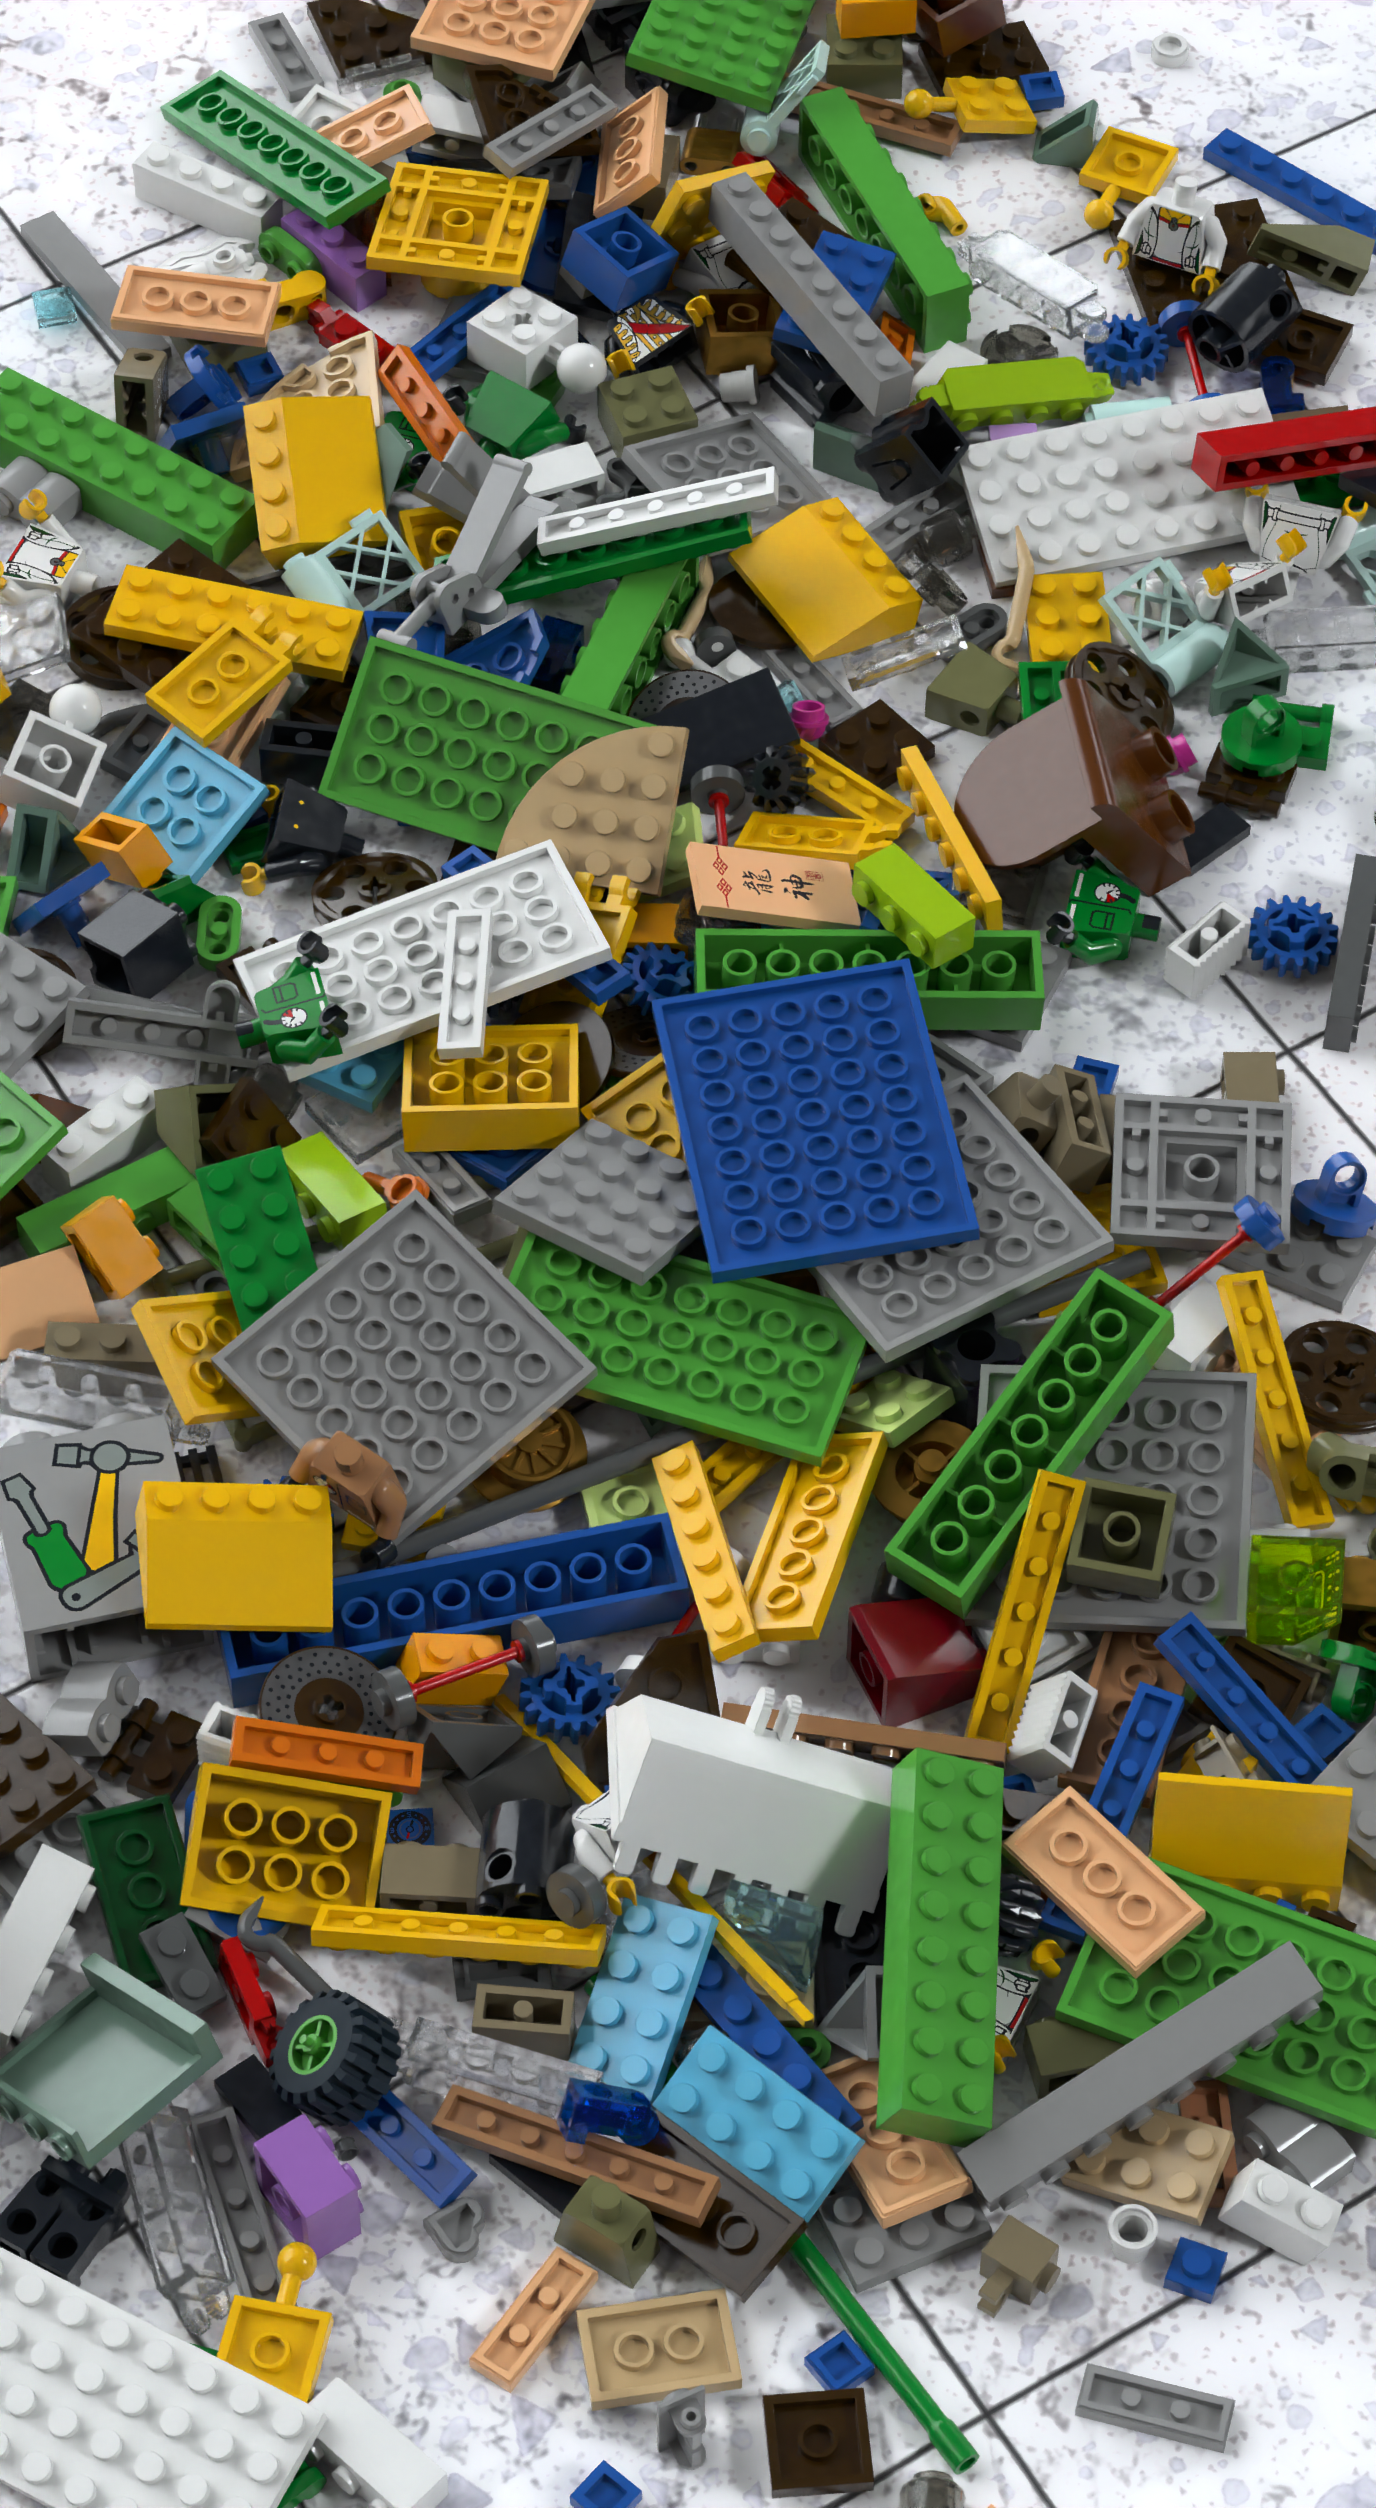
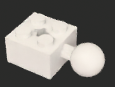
(531, 338)
(54, 755)

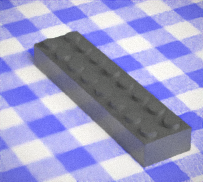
(1352, 955)

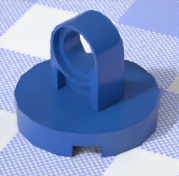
(209, 385)
(1336, 1204)

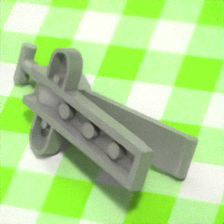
(458, 480)
(483, 556)
(165, 1029)

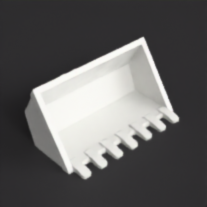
(747, 1803)

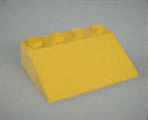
(313, 472)
(827, 581)
(506, 1100)
(235, 1556)
(1255, 1835)
(282, 1841)

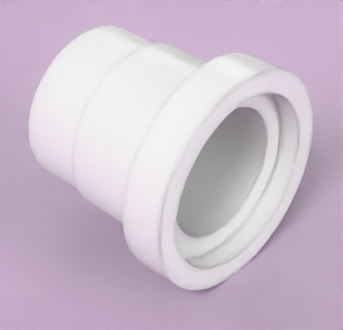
(740, 386)
(1133, 2220)

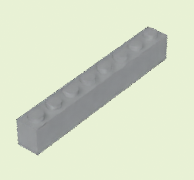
(811, 294)
(1141, 2077)

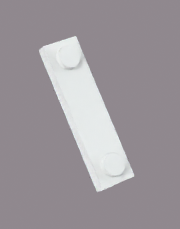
(465, 984)

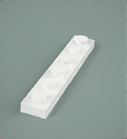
(658, 511)

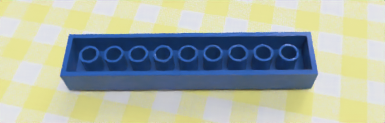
(573, 1580)

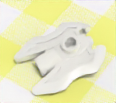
(220, 258)

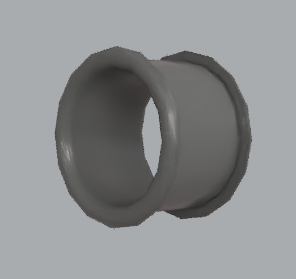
(346, 2149)

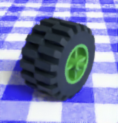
(335, 2058)

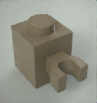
(1016, 2264)

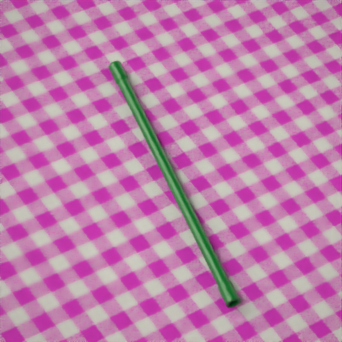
(940, 2429)

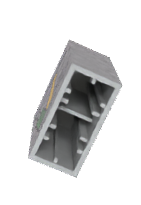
(75, 1542)

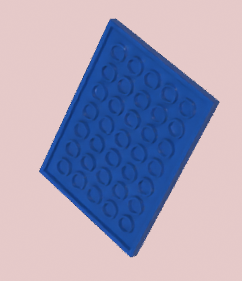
(813, 1121)

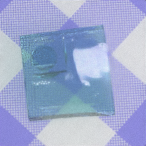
(777, 1929)

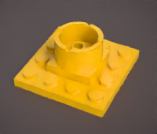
(457, 227)

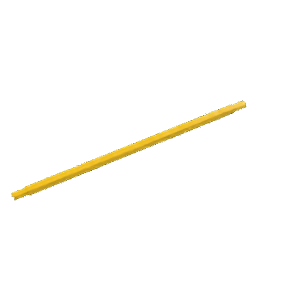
(678, 1885)

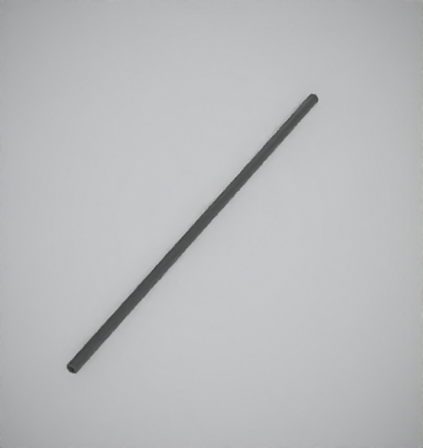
(641, 1454)

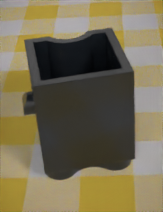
(681, 98)
(810, 386)
(912, 451)
(138, 944)
(957, 1361)

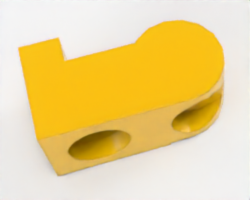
(296, 295)

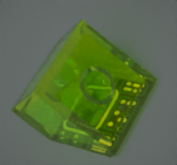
(1293, 1588)

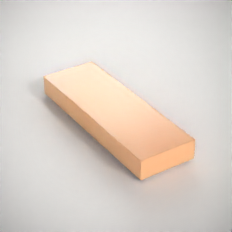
(533, 2319)

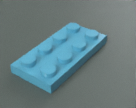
(643, 1994)
(758, 2123)

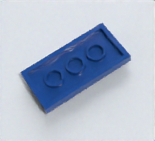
(858, 268)

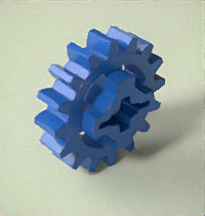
(1130, 351)
(1292, 936)
(657, 975)
(567, 1699)

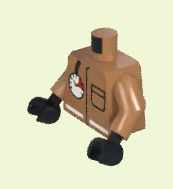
(357, 1484)

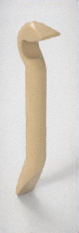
(1019, 604)
(691, 620)

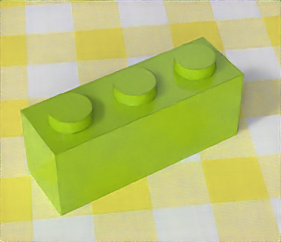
(913, 906)
(331, 1190)

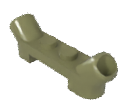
(1343, 1467)

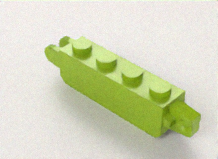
(1017, 392)

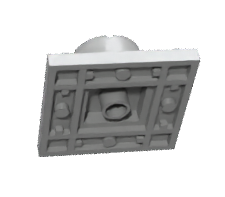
(1188, 1164)

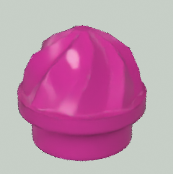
(809, 719)
(1183, 753)

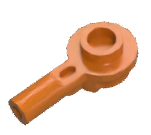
(397, 1187)

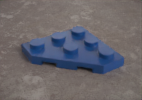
(508, 650)

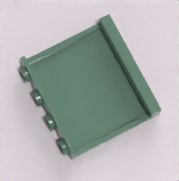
(103, 2065)

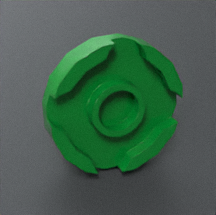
(1261, 737)
(1355, 1677)

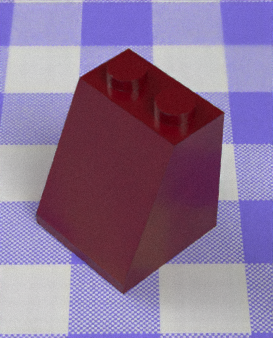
(912, 1658)

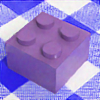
(309, 2186)

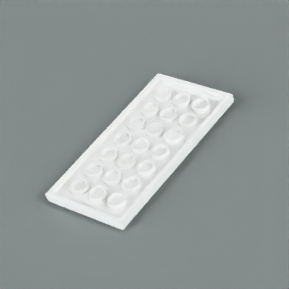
(1108, 489)
(391, 956)
(129, 2414)

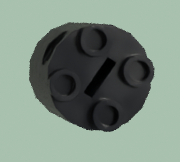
(1243, 316)
(518, 1852)

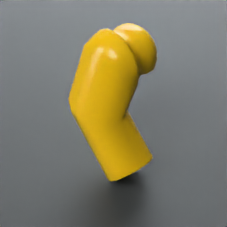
(943, 211)

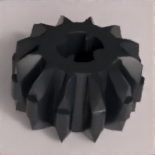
(780, 779)
(1018, 1914)

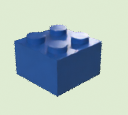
(619, 258)

